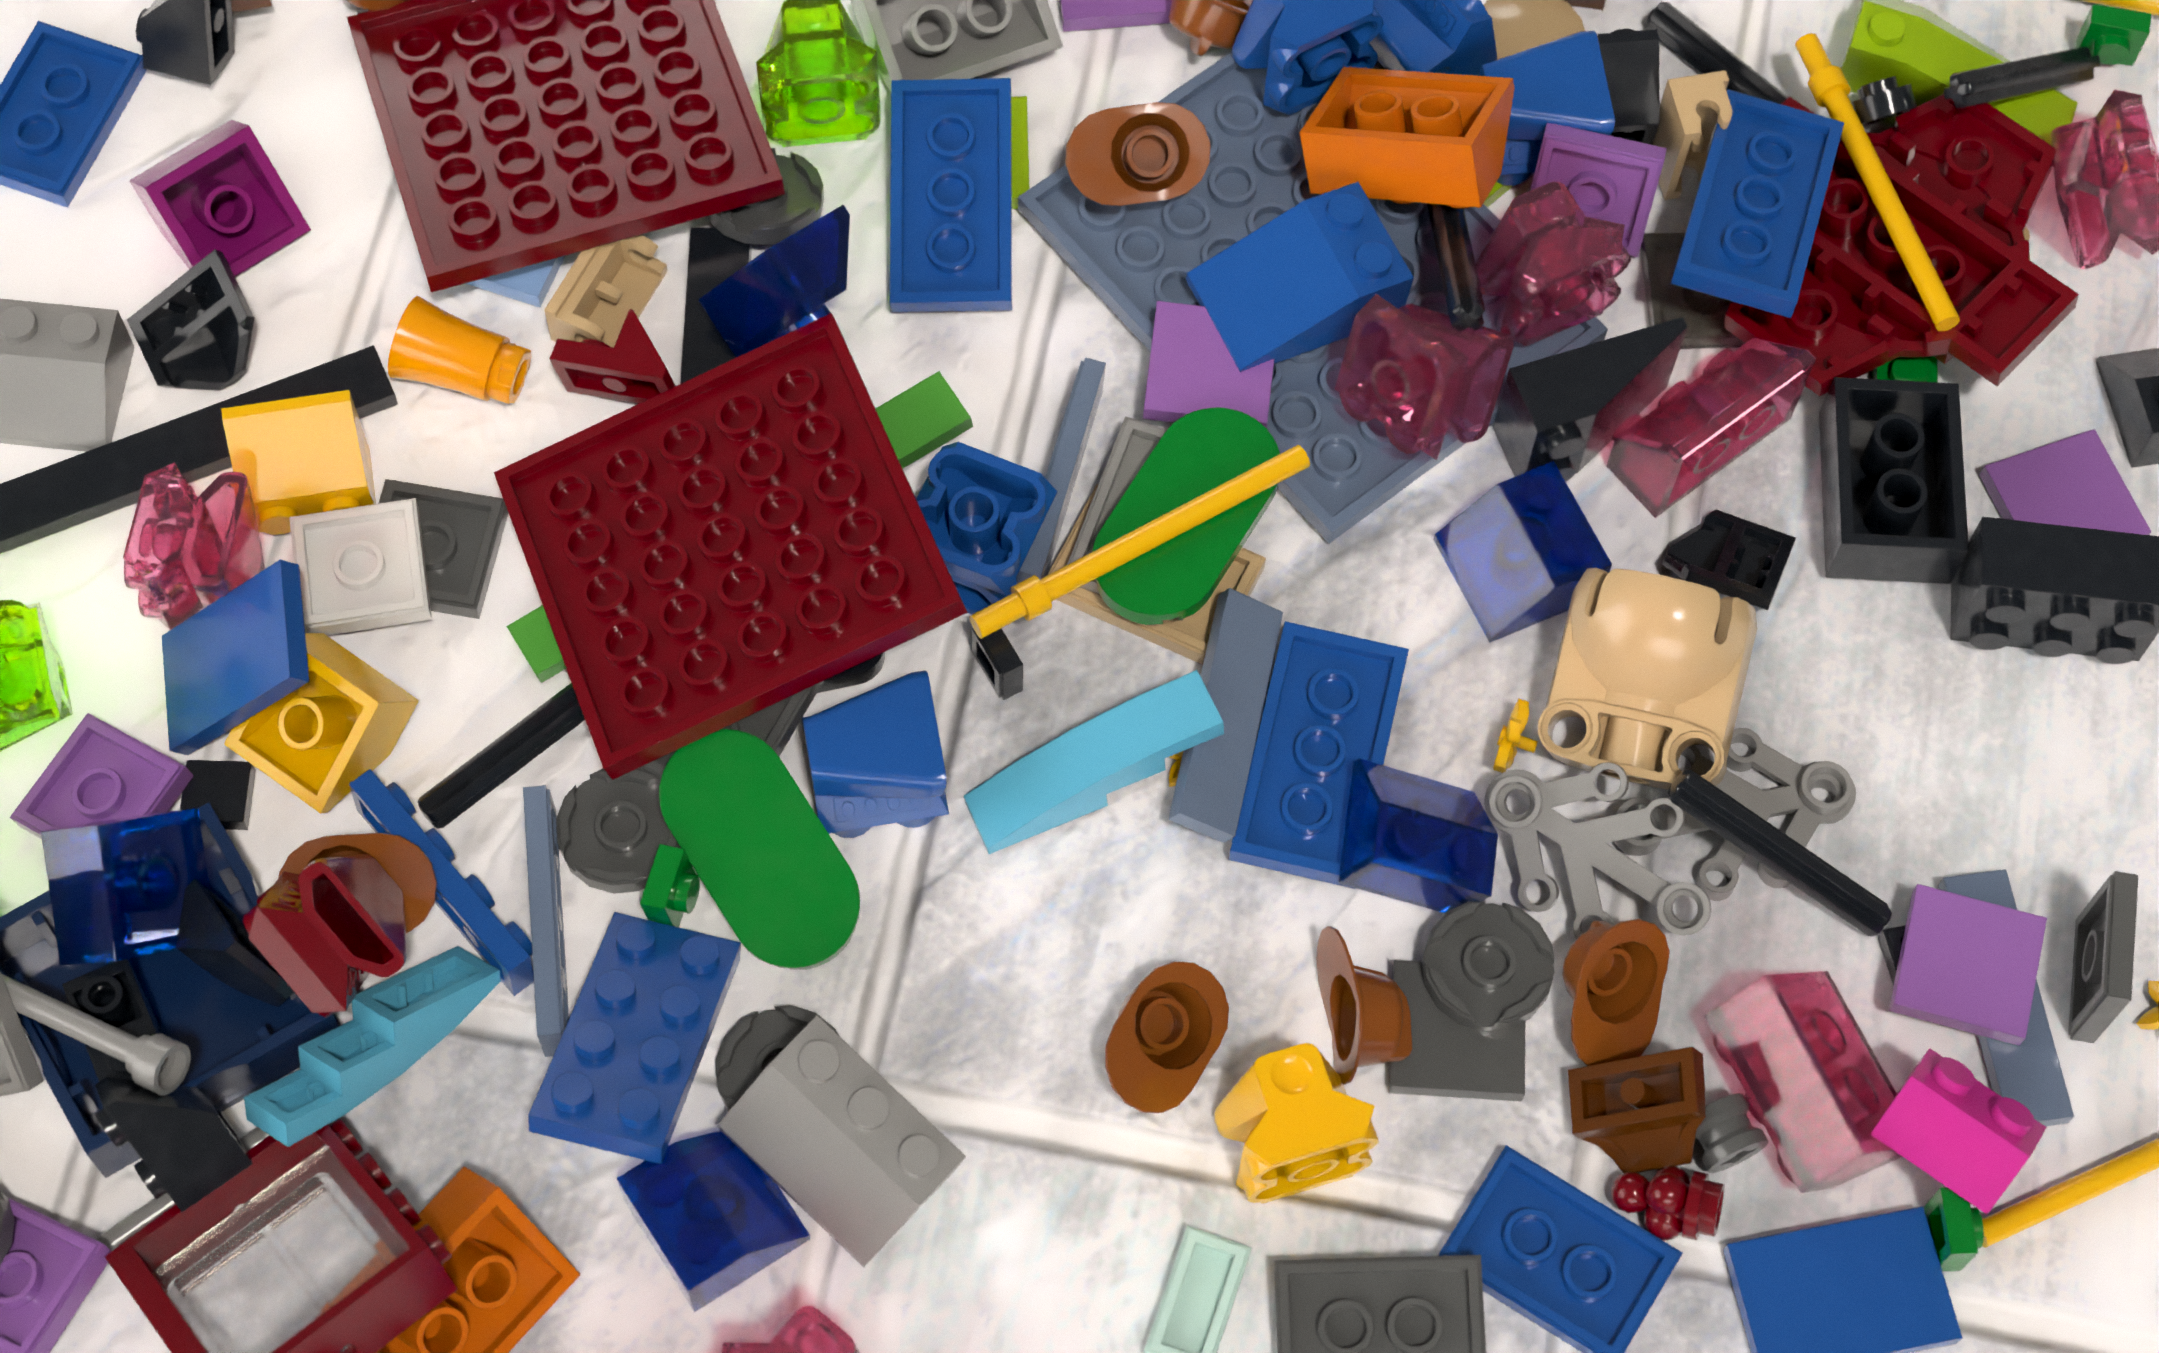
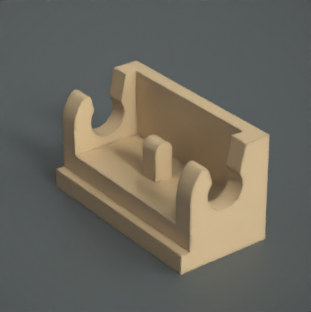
(1687, 124)
(603, 289)

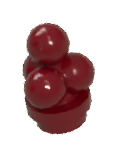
(1672, 1202)

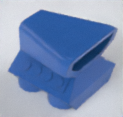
(1435, 36)
(1305, 46)
(1553, 85)
(983, 519)
(878, 759)

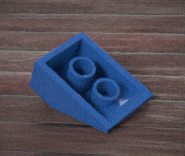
(1301, 278)

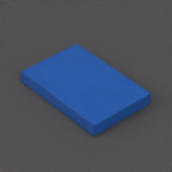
(61, 110)
(235, 657)
(1561, 1256)
(1844, 1288)

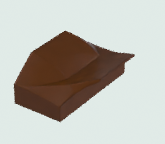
(1641, 1108)

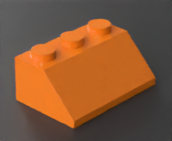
(1409, 136)
(498, 1263)

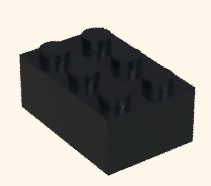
(1893, 480)
(2057, 590)

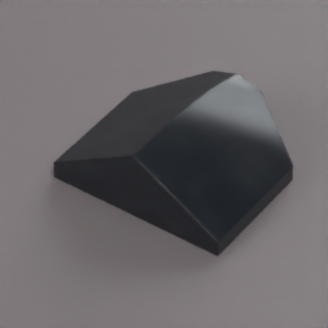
(196, 329)
(1732, 557)
(220, 944)

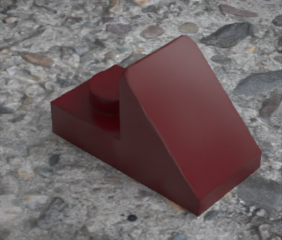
(621, 373)

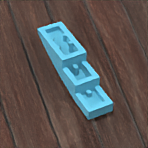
(1092, 760)
(388, 1034)

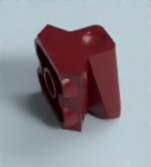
(331, 929)

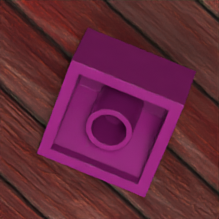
(221, 198)

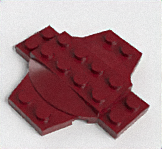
(1969, 194)

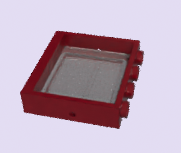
(296, 1269)

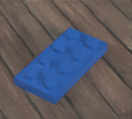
(951, 195)
(1758, 205)
(1323, 710)
(635, 1038)

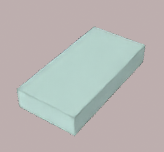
(1198, 1294)

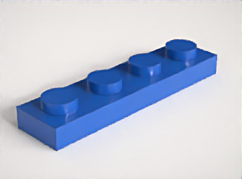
(460, 899)

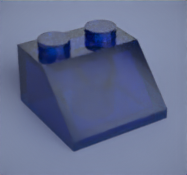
(783, 285)
(1521, 551)
(1416, 839)
(122, 884)
(711, 1215)

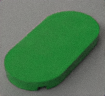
(1187, 462)
(760, 850)

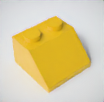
(300, 456)
(327, 728)

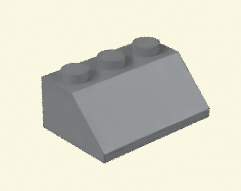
(954, 36)
(61, 374)
(840, 1141)

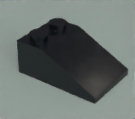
(1578, 398)

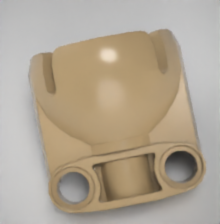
(1649, 674)

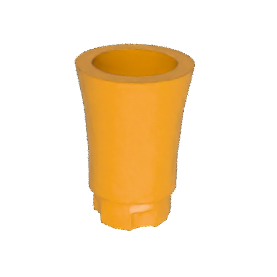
(456, 354)

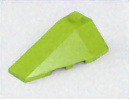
(1925, 51)

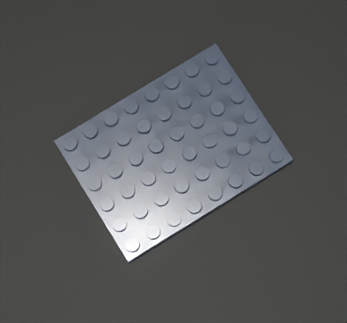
(1253, 176)

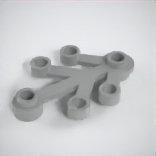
(1792, 798)
(1586, 845)

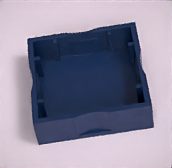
(231, 1037)

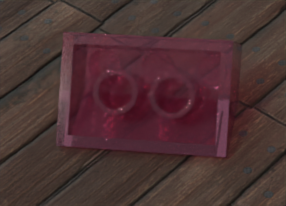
(1708, 422)
(1806, 1076)

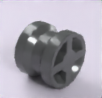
(1728, 1134)

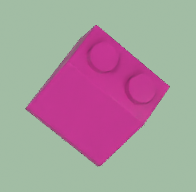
(1959, 1130)

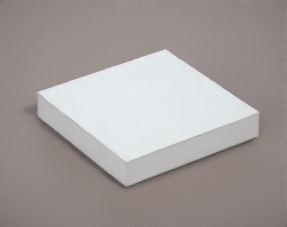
(361, 567)

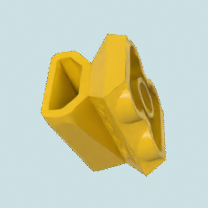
(1295, 1125)

